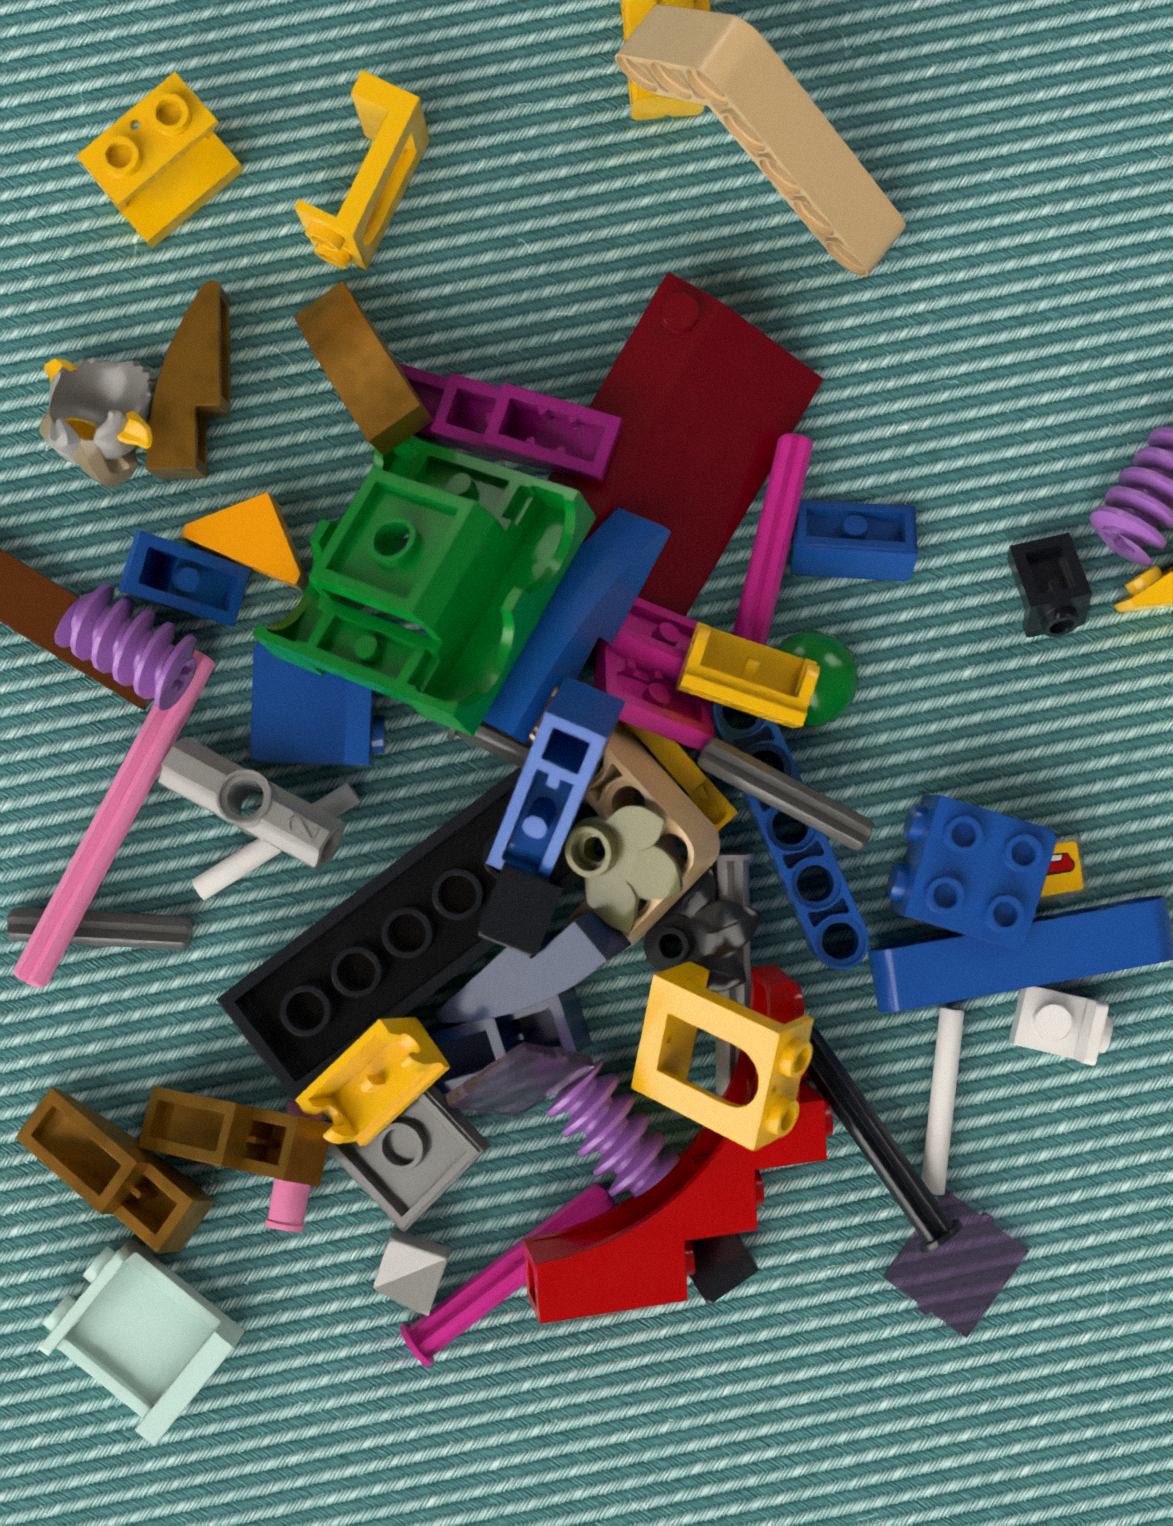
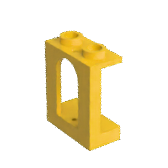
(400, 140)
(165, 165)
(780, 1052)

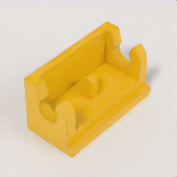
(748, 676)
(374, 1080)

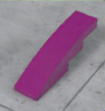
(516, 424)

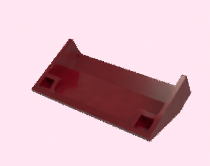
(698, 432)

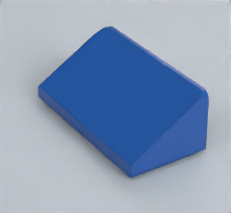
(854, 541)

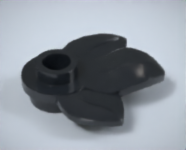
(708, 931)

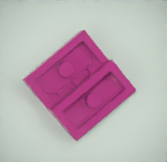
(644, 672)

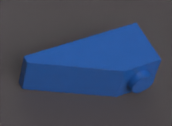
(556, 777)

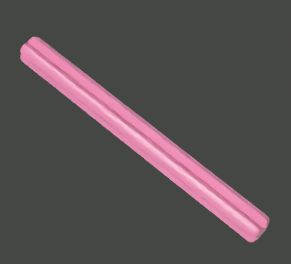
(107, 833)

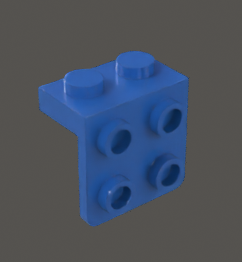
(311, 716)
(971, 870)

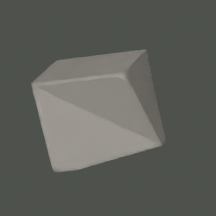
(411, 1270)

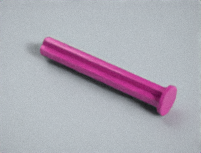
(773, 538)
(495, 1281)

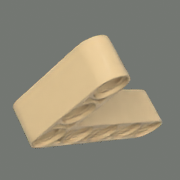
(755, 96)
(629, 768)

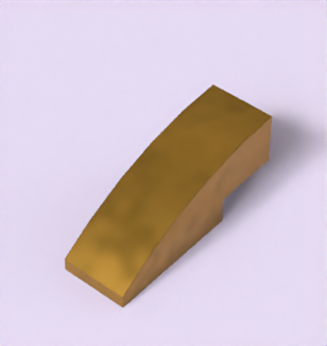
(362, 369)
(191, 388)
(235, 1136)
(115, 1173)

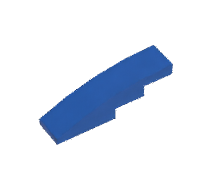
(584, 607)

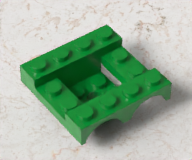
(473, 575)

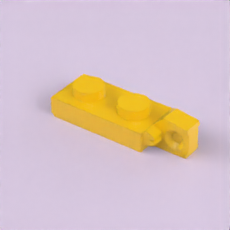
(687, 774)

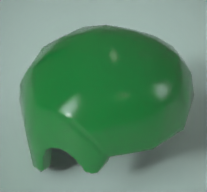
(837, 674)

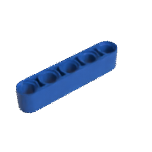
(809, 849)
(1056, 950)

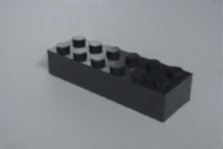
(378, 948)

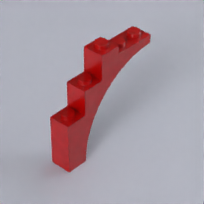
(643, 1245)

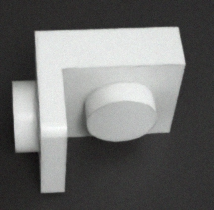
(1061, 1024)

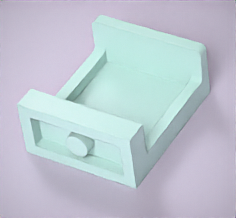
(142, 1335)

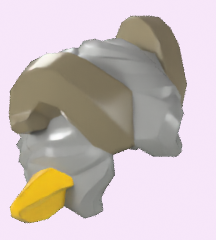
(99, 415)

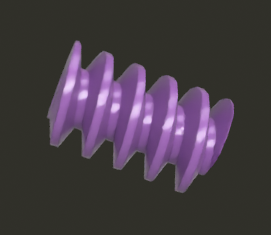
(1140, 501)
(129, 646)
(613, 1133)

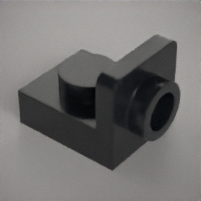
(1050, 585)

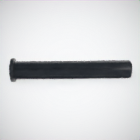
(879, 1147)

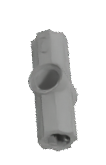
(280, 821)

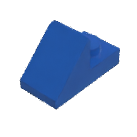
(184, 579)

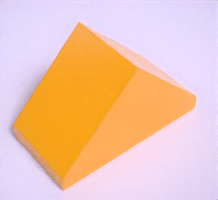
(252, 536)

